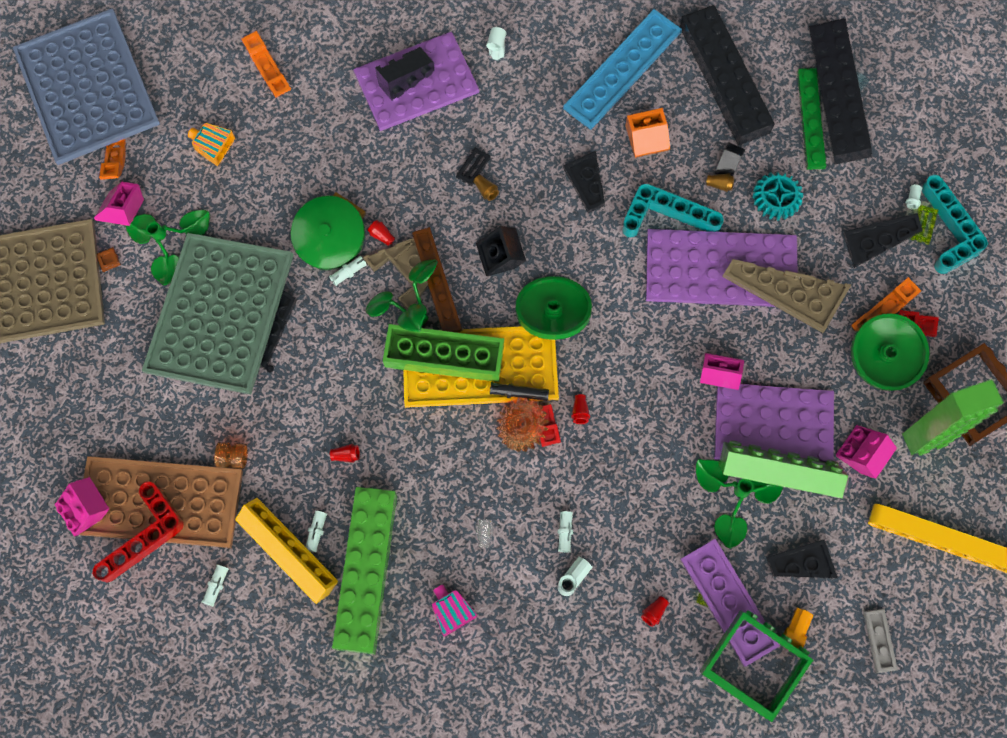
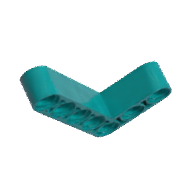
(669, 209)
(954, 224)

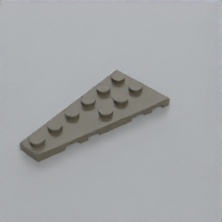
(797, 294)

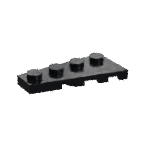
(877, 238)
(281, 318)

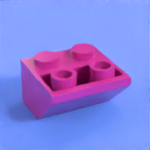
(121, 204)
(722, 371)
(867, 451)
(81, 506)

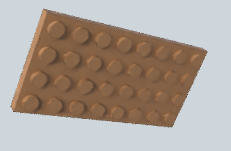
(200, 494)

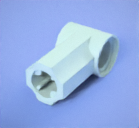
(496, 43)
(574, 575)

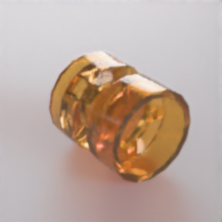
(237, 452)

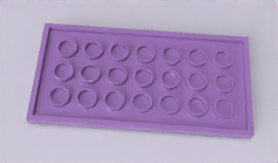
(691, 264)

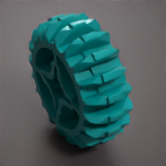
(785, 189)

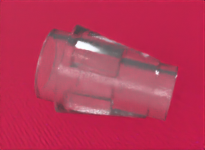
(484, 532)

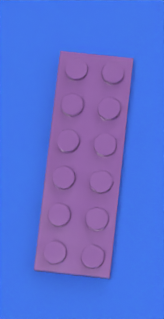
(725, 598)

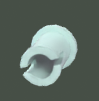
(913, 200)

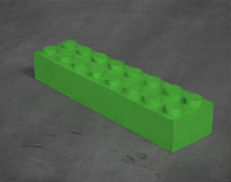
(953, 418)
(365, 571)

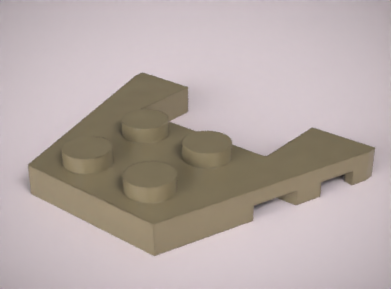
(404, 258)

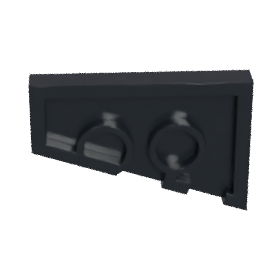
(586, 181)
(805, 561)

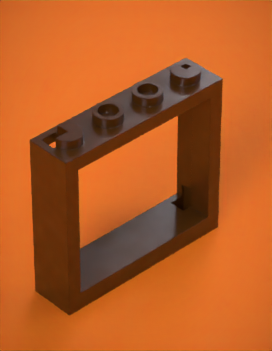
(939, 392)

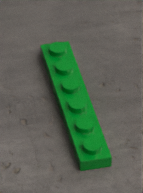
(811, 119)

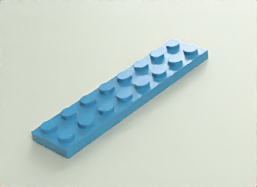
(622, 69)

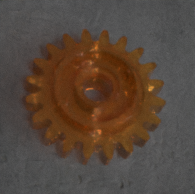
(532, 416)

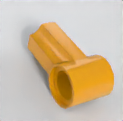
(798, 627)

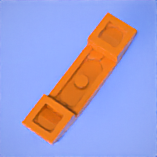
(265, 64)
(114, 161)
(891, 303)

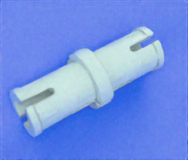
(347, 270)
(315, 531)
(565, 531)
(215, 585)

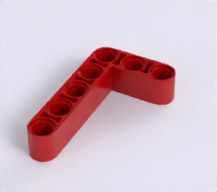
(144, 537)

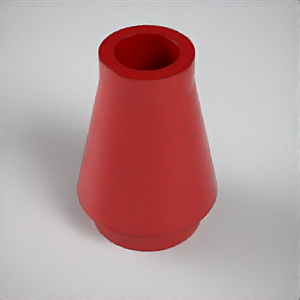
(381, 233)
(580, 410)
(346, 453)
(655, 611)

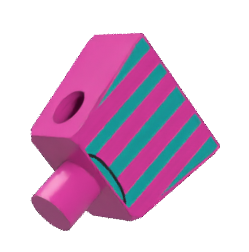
(451, 610)

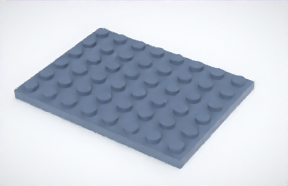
(85, 86)

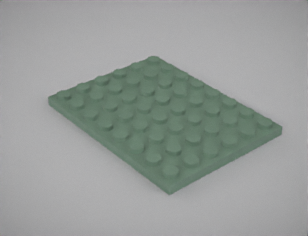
(218, 313)

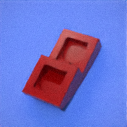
(927, 324)
(552, 434)

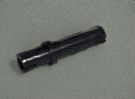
(519, 391)

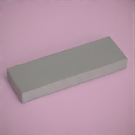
(880, 640)

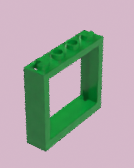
(788, 686)

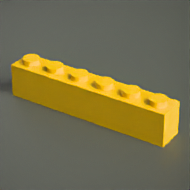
(286, 550)

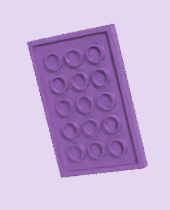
(446, 85)
(776, 419)

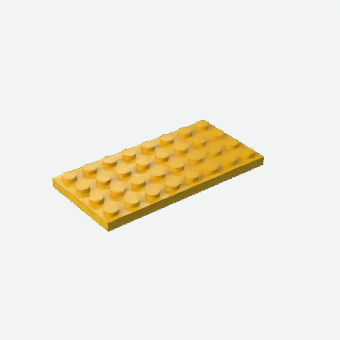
(525, 362)

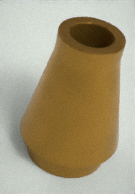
(723, 182)
(487, 189)

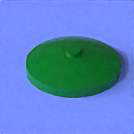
(327, 232)
(553, 308)
(890, 352)

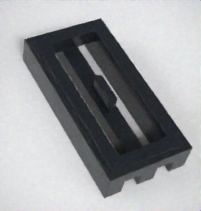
(465, 179)

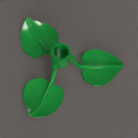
(145, 227)
(415, 315)
(729, 529)

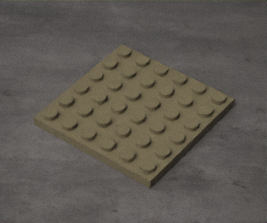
(49, 281)

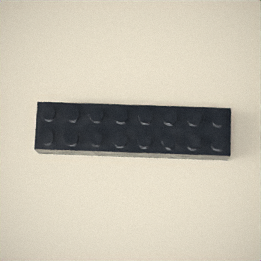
(726, 75)
(840, 91)

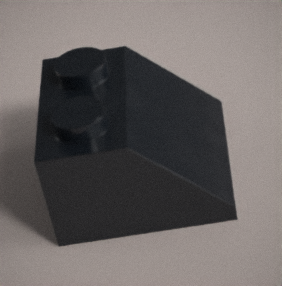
(500, 250)

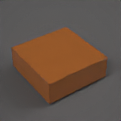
(108, 259)

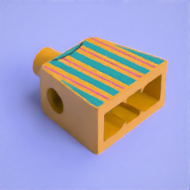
(211, 142)

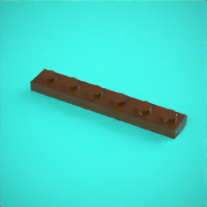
(437, 282)

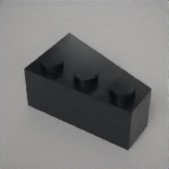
(404, 73)

